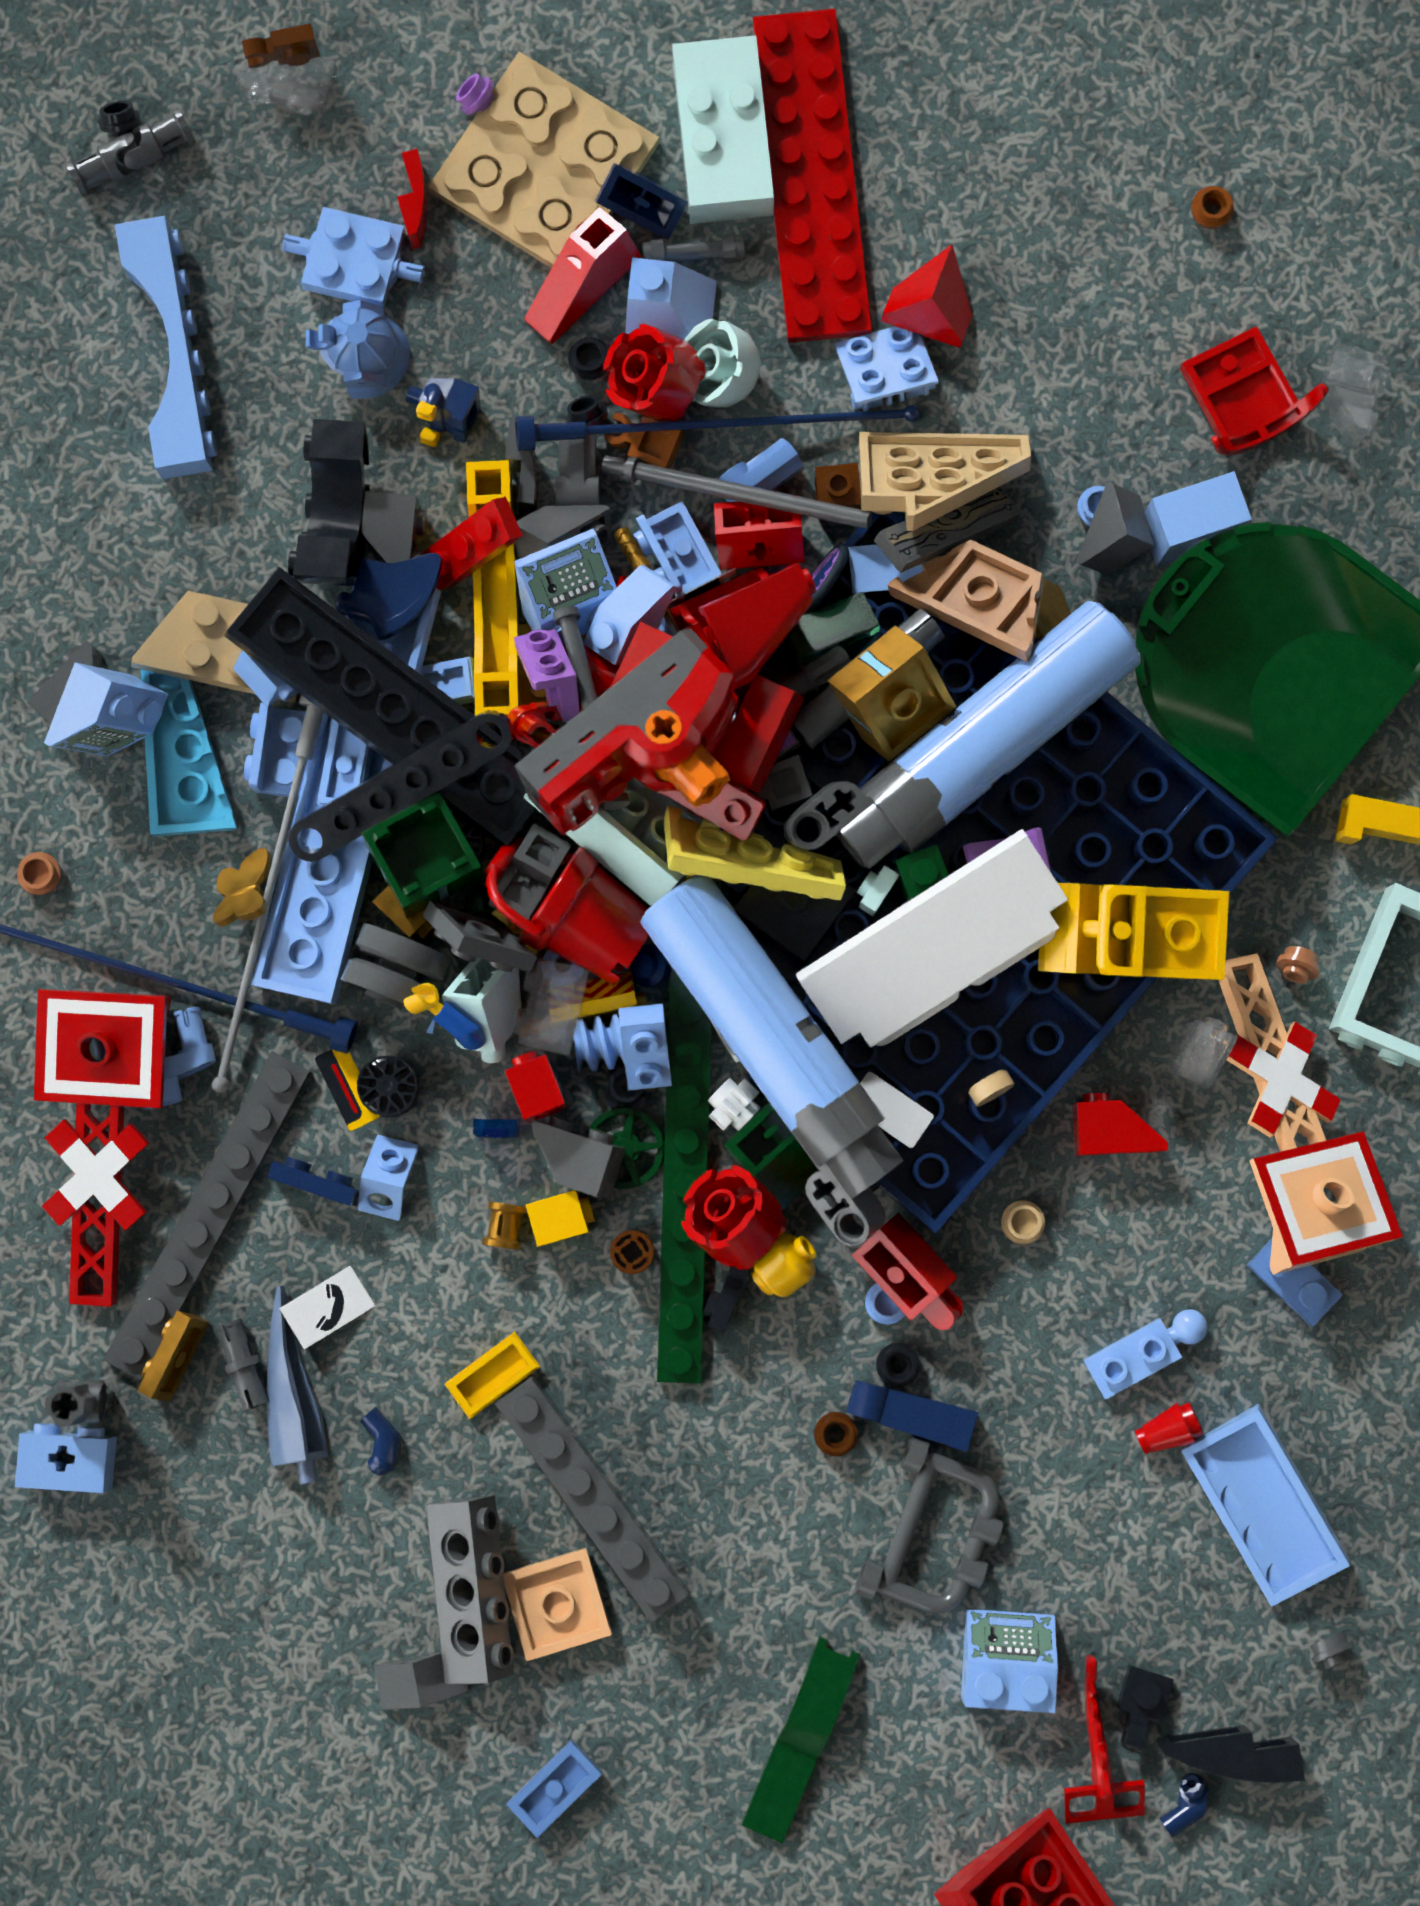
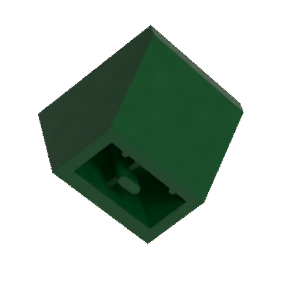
(772, 1155)

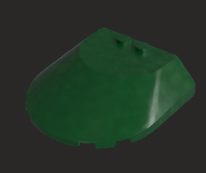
(1275, 662)

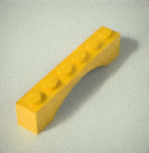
(494, 600)

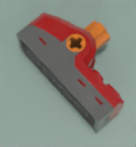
(648, 726)

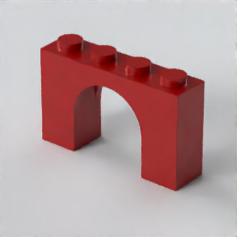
(756, 731)

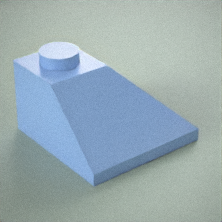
(668, 297)

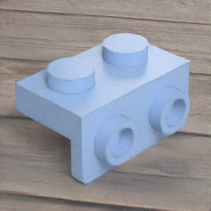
(676, 548)

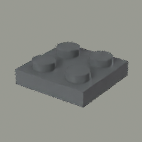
(479, 937)

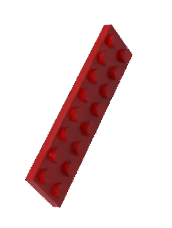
(812, 176)

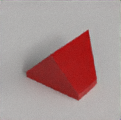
(932, 301)

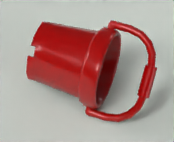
(582, 916)

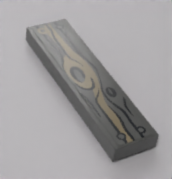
(940, 536)

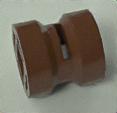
(632, 1252)

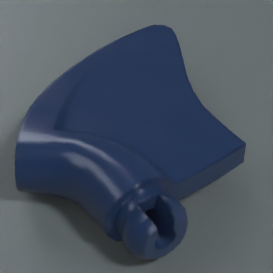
(391, 593)

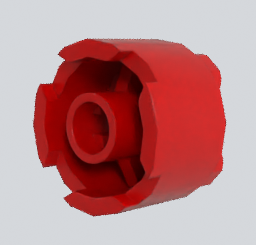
(653, 373)
(733, 1217)

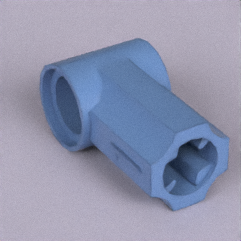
(768, 469)

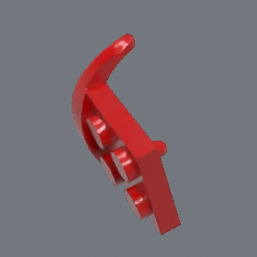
(1245, 393)

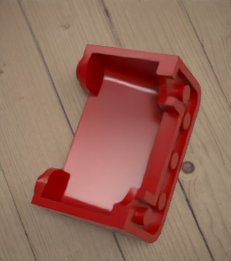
(748, 616)

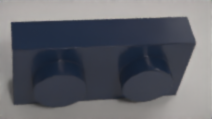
(297, 1174)

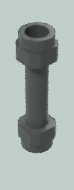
(729, 248)

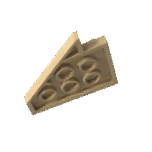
(935, 471)

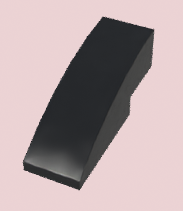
(1235, 1755)

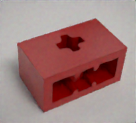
(756, 536)

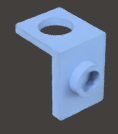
(386, 1174)

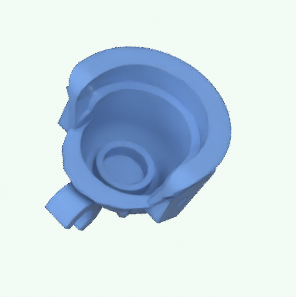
(363, 348)

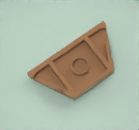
(979, 595)

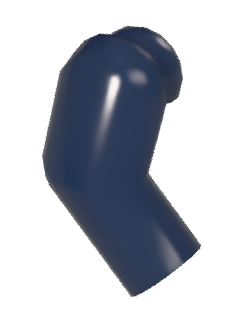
(386, 1443)
(1191, 1804)

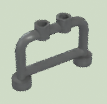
(983, 1530)

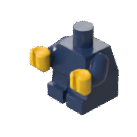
(446, 406)

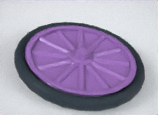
(830, 575)

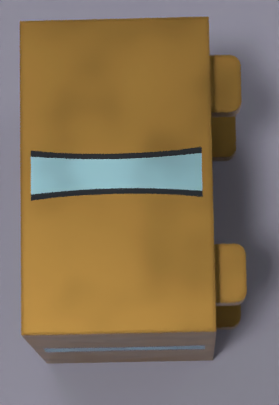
(892, 693)

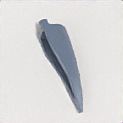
(293, 1412)

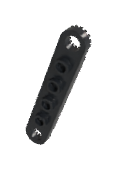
(401, 785)

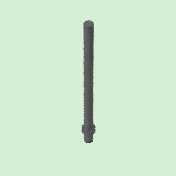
(634, 470)

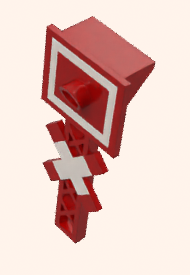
(129, 1075)

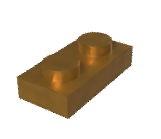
(166, 1369)

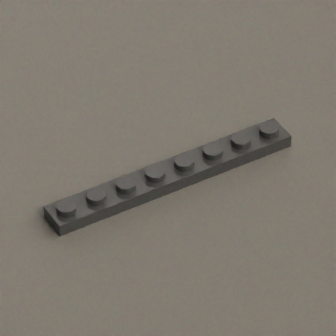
(208, 1213)

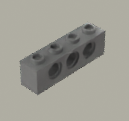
(470, 1590)

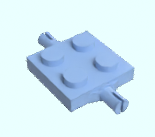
(353, 257)

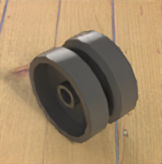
(396, 967)

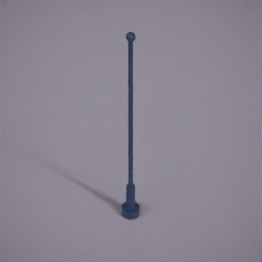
(529, 433)
(340, 1034)

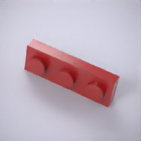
(475, 542)

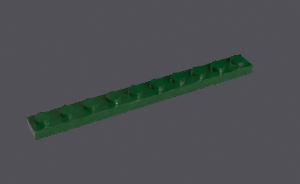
(683, 1164)

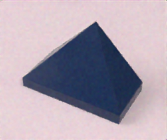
(641, 200)

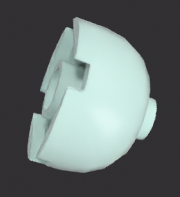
(729, 361)

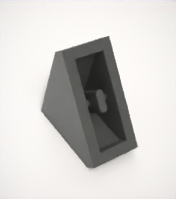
(1116, 531)
(414, 1682)

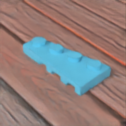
(181, 767)

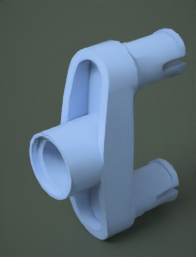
(193, 1057)

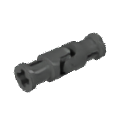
(140, 147)

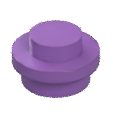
(475, 94)

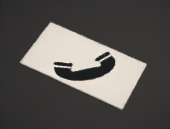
(327, 1307)

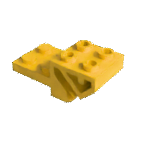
(1139, 932)

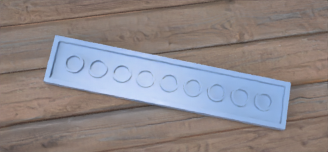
(322, 899)

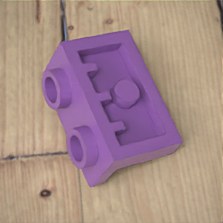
(549, 669)

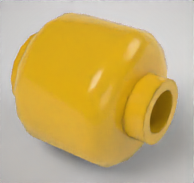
(785, 1266)

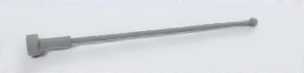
(304, 751)

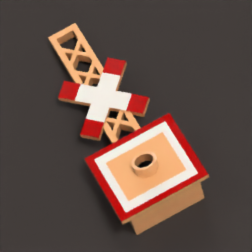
(1293, 1181)

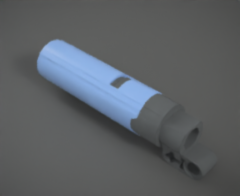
(978, 743)
(780, 1051)

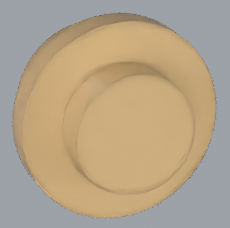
(1023, 1222)

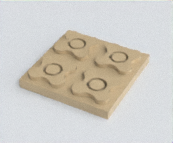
(538, 159)

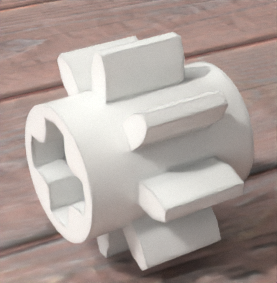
(734, 1104)

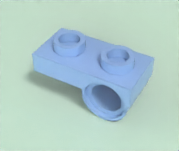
(645, 1046)

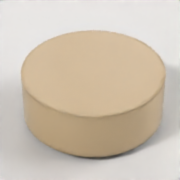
(991, 1087)

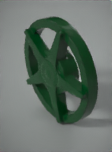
(633, 1145)

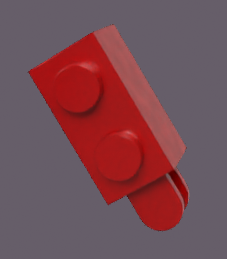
(911, 1273)

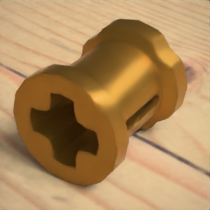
(504, 1225)

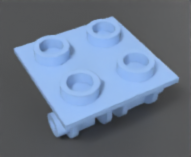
(886, 366)

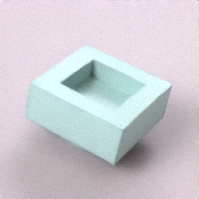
(875, 889)

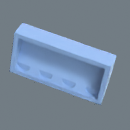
(1266, 1505)

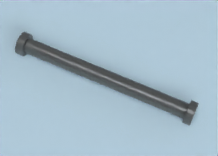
(567, 619)

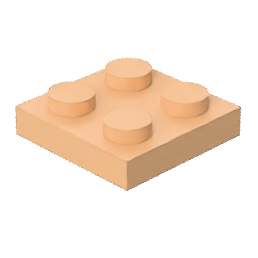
(556, 1604)

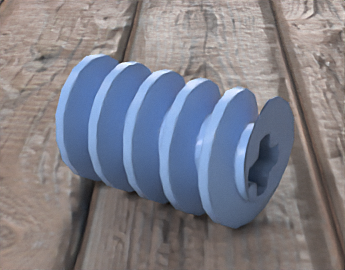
(598, 1043)

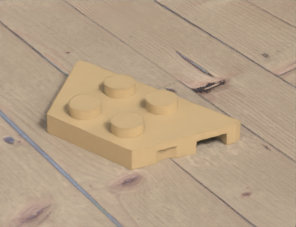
(194, 644)

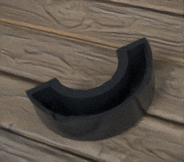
(334, 541)

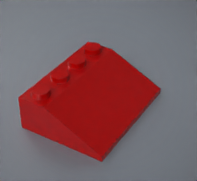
(1027, 1869)

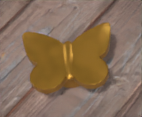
(242, 889)

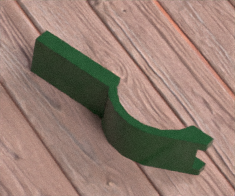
(800, 1742)

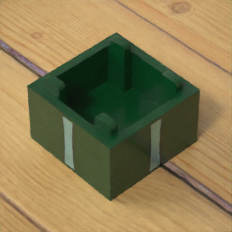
(422, 854)

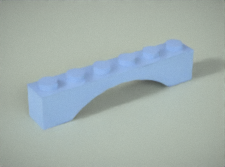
(178, 429)

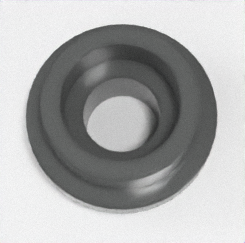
(1332, 1650)

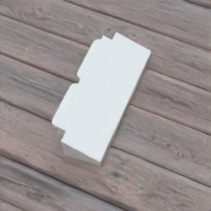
(937, 945)

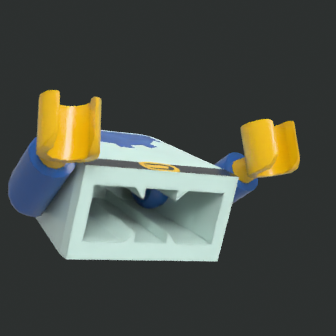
(476, 1007)

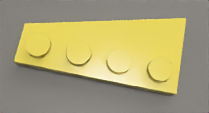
(714, 853)

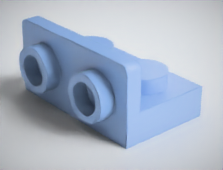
(273, 758)

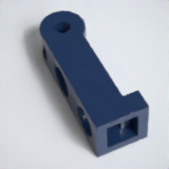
(913, 1414)

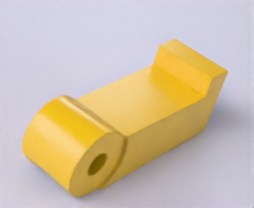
(1377, 818)

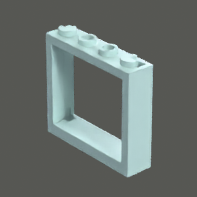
(1353, 1032)

